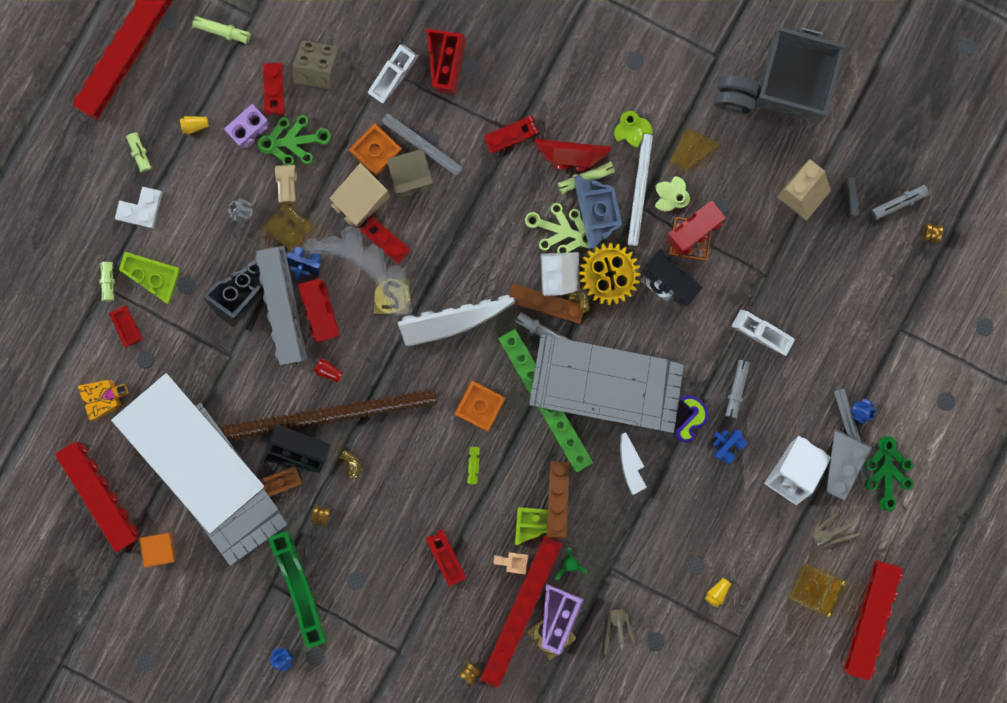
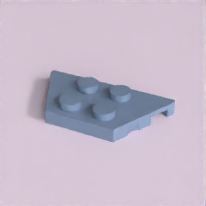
(598, 209)

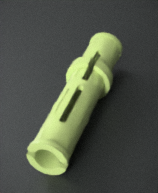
(229, 32)
(593, 174)

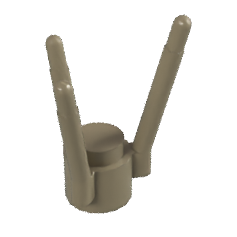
(823, 537)
(618, 618)

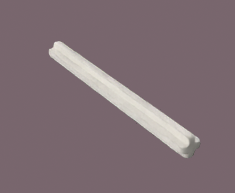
(640, 188)

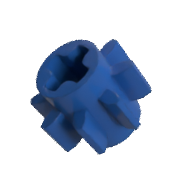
(864, 411)
(281, 659)

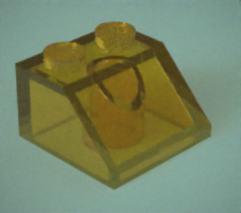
(817, 590)

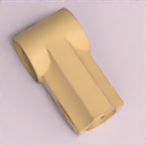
(286, 178)

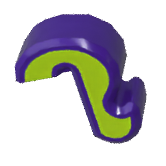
(695, 420)

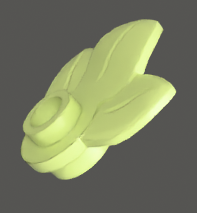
(669, 193)

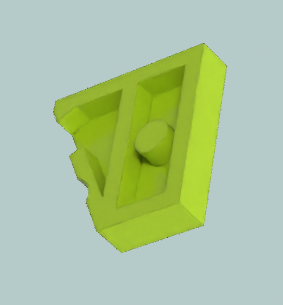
(530, 524)

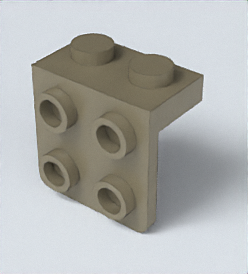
(314, 64)
(410, 173)

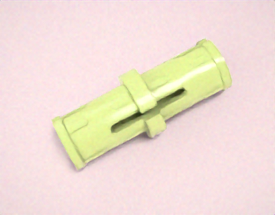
(138, 152)
(107, 281)

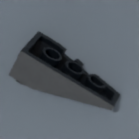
(235, 294)

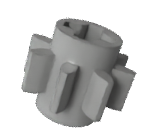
(240, 210)

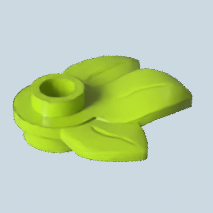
(632, 131)

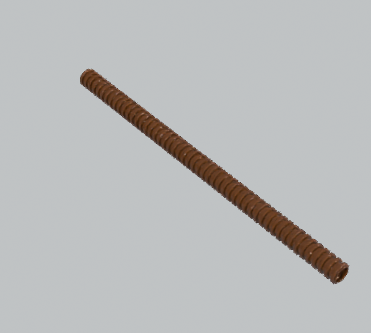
(327, 415)

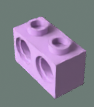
(243, 122)

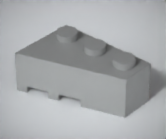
(845, 464)

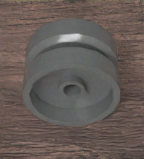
(736, 95)

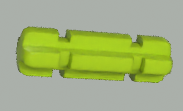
(473, 466)

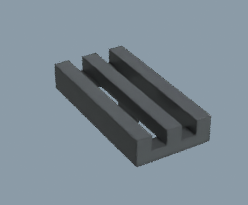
(851, 197)

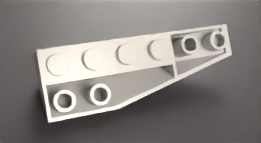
(451, 321)

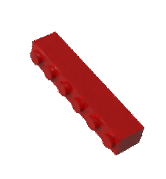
(97, 496)
(872, 620)

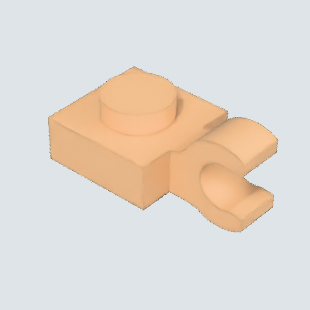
(515, 562)

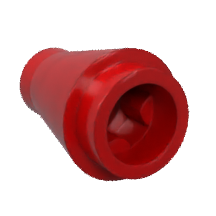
(327, 370)

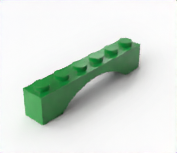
(295, 577)

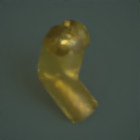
(581, 298)
(354, 463)

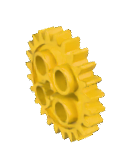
(625, 269)

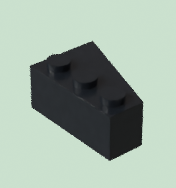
(671, 279)
(295, 449)

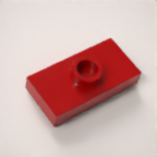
(126, 326)

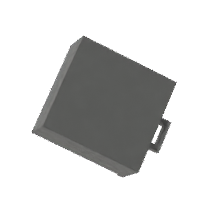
(800, 74)

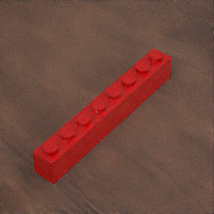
(120, 56)
(521, 611)

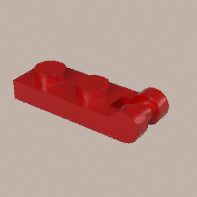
(273, 88)
(511, 135)
(385, 239)
(446, 558)

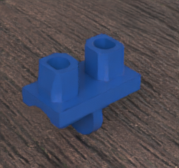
(303, 266)
(734, 439)

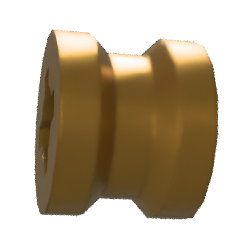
(932, 232)
(321, 515)
(470, 672)

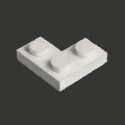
(145, 212)

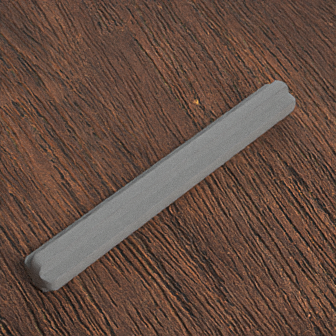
(422, 144)
(850, 425)

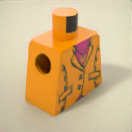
(101, 398)

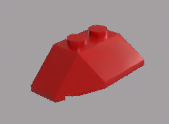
(571, 155)

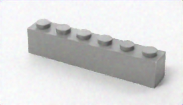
(281, 305)

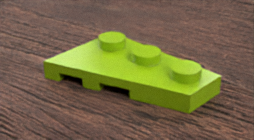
(151, 274)

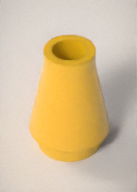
(193, 124)
(717, 594)

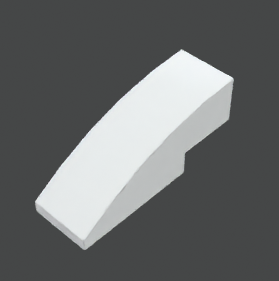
(393, 73)
(763, 332)
(630, 465)

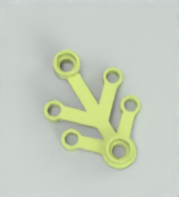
(564, 231)

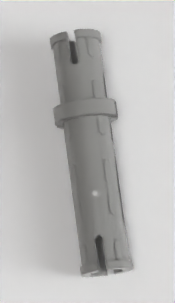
(919, 193)
(536, 327)
(737, 389)

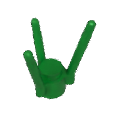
(570, 564)

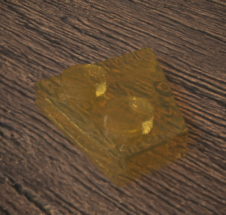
(691, 149)

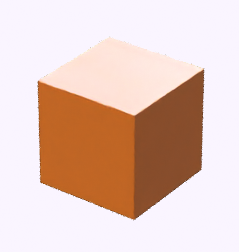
(158, 549)

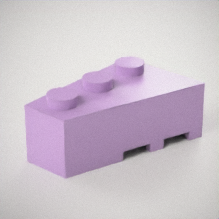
(559, 617)

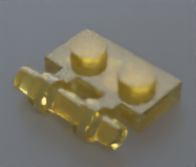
(283, 232)

